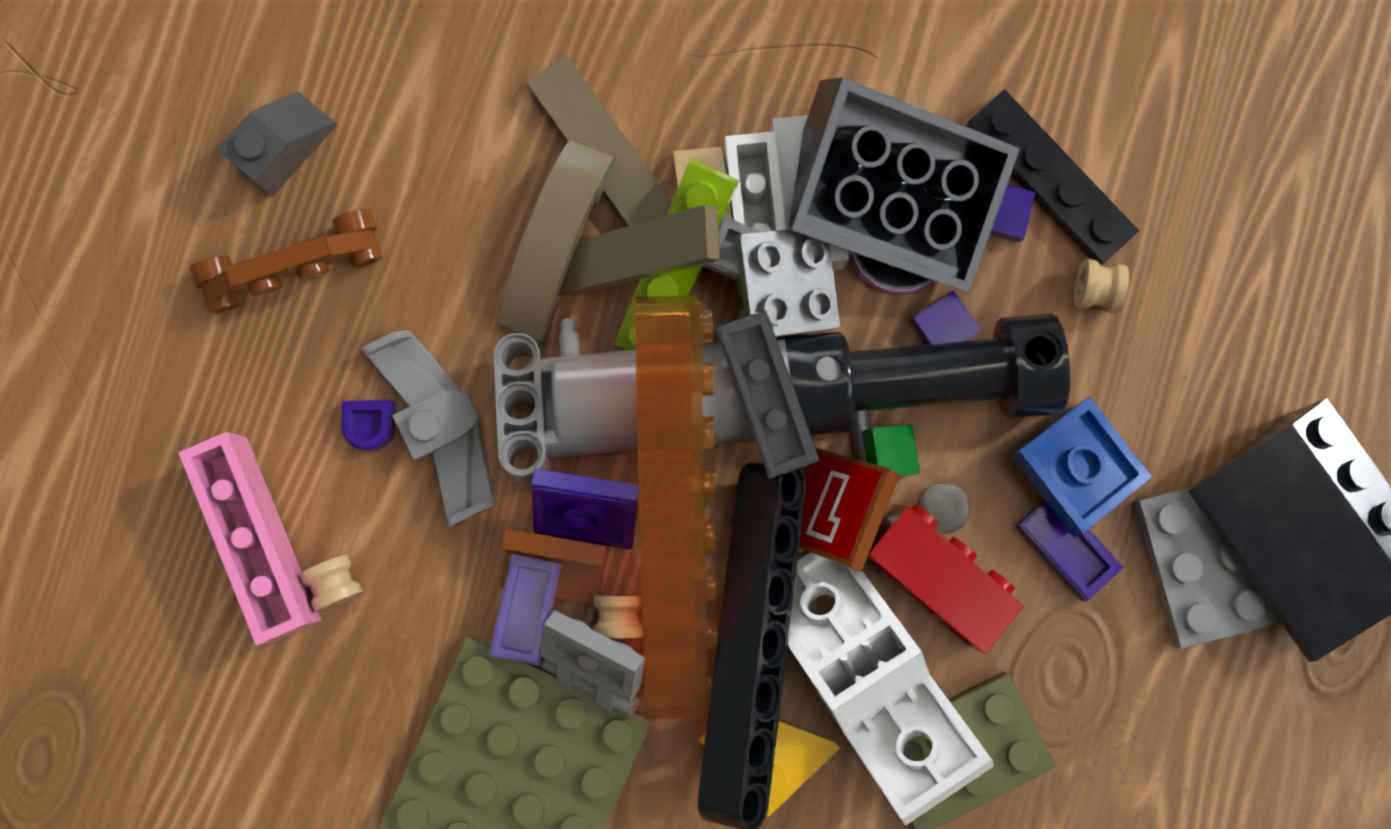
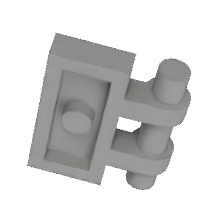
(592, 663)

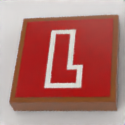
(844, 507)

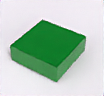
(892, 448)

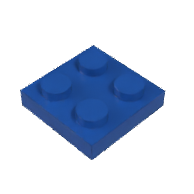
(1081, 467)

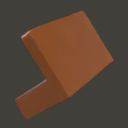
(581, 562)

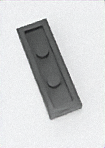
(767, 393)

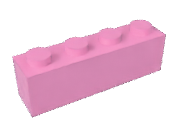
(249, 537)

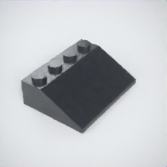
(898, 183)
(1307, 526)

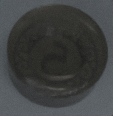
(947, 505)

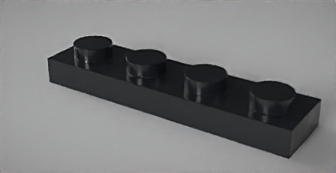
(1057, 180)

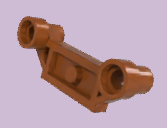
(307, 259)

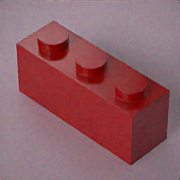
(943, 577)

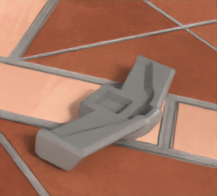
(437, 423)

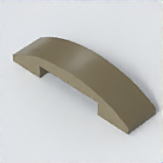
(552, 239)

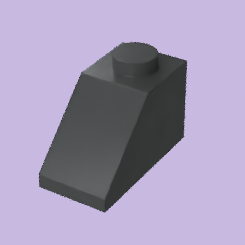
(277, 140)

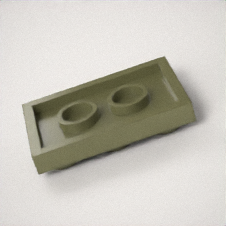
(1006, 733)

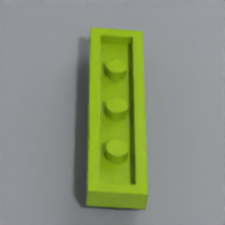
(698, 187)

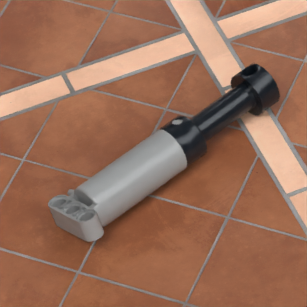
(591, 399)

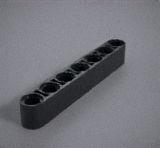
(751, 648)

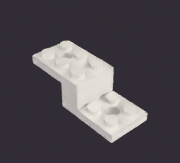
(880, 689)

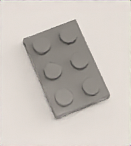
(1196, 574)

